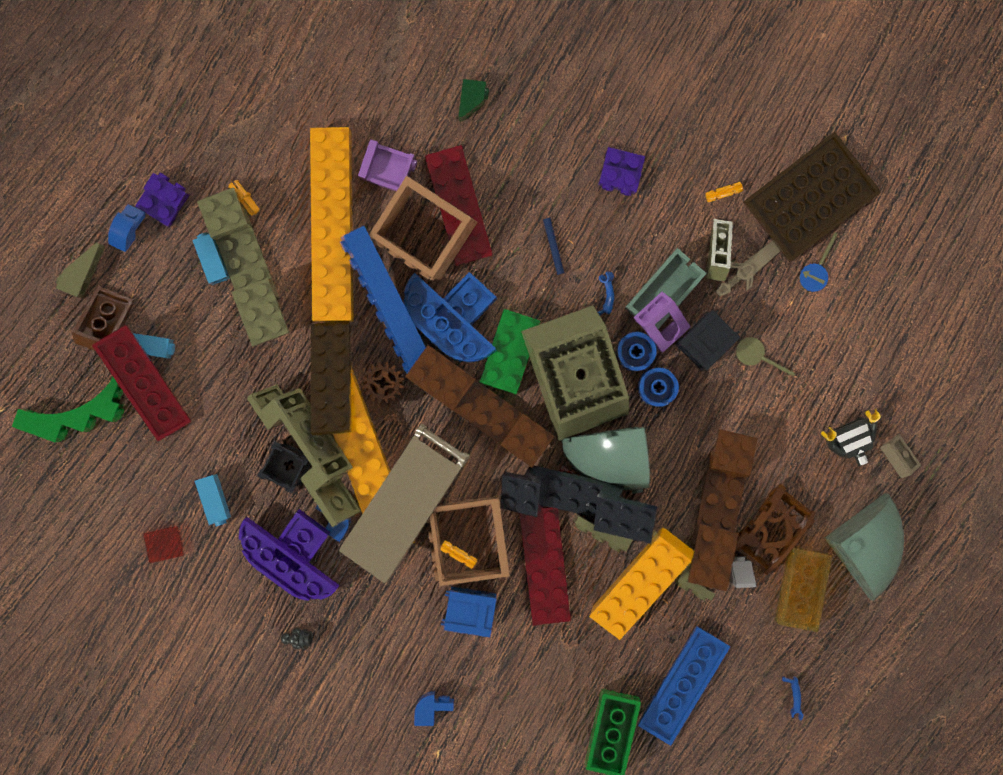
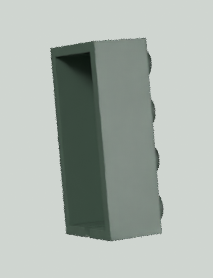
(673, 279)

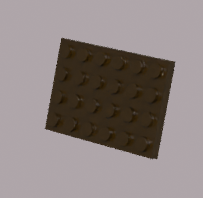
(812, 197)

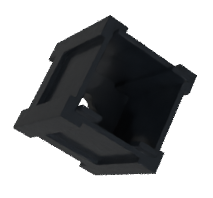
(707, 340)
(275, 467)

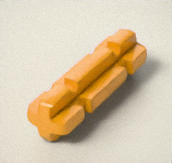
(724, 192)
(458, 554)

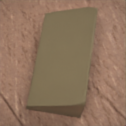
(900, 456)

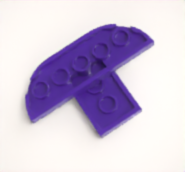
(288, 557)

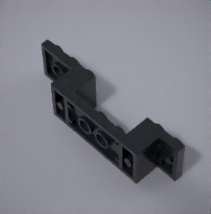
(582, 496)

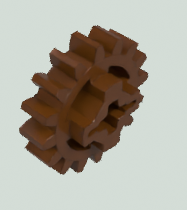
(384, 374)

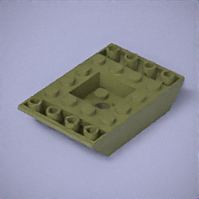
(558, 352)

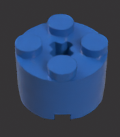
(641, 342)
(666, 380)

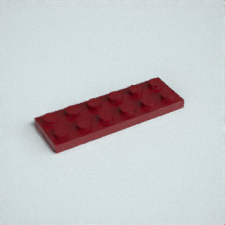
(454, 185)
(141, 382)
(545, 567)

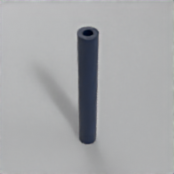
(553, 246)

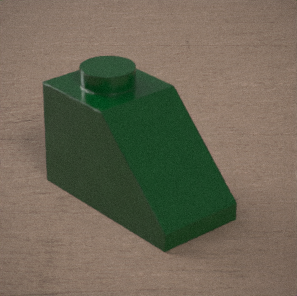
(472, 97)

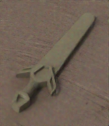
(747, 269)

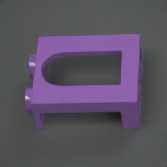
(654, 312)

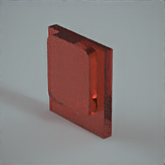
(163, 544)

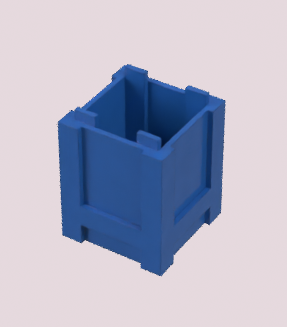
(469, 611)

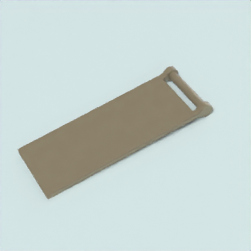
(402, 505)

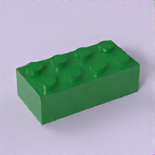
(508, 362)
(612, 733)

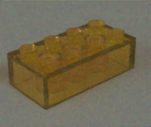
(803, 589)

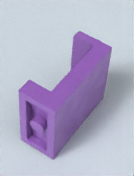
(386, 166)

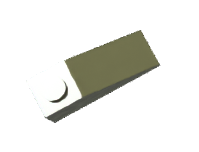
(719, 250)
(78, 274)

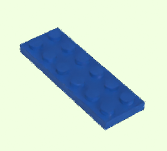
(683, 685)

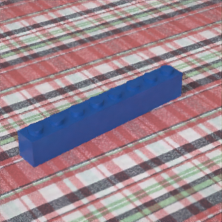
(384, 296)

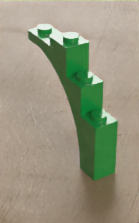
(54, 426)

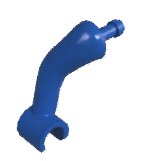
(608, 305)
(796, 696)

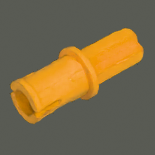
(244, 198)

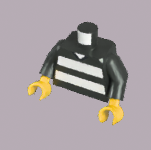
(854, 438)

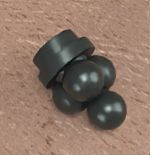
(298, 638)

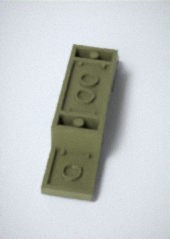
(246, 266)
(322, 451)
(620, 543)

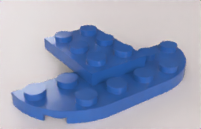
(450, 319)

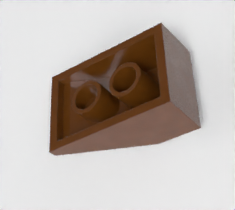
(102, 316)

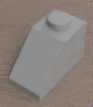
(742, 573)

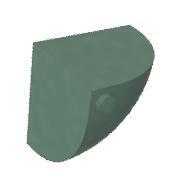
(611, 457)
(871, 545)

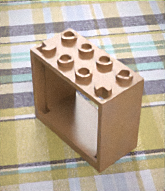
(393, 210)
(475, 575)

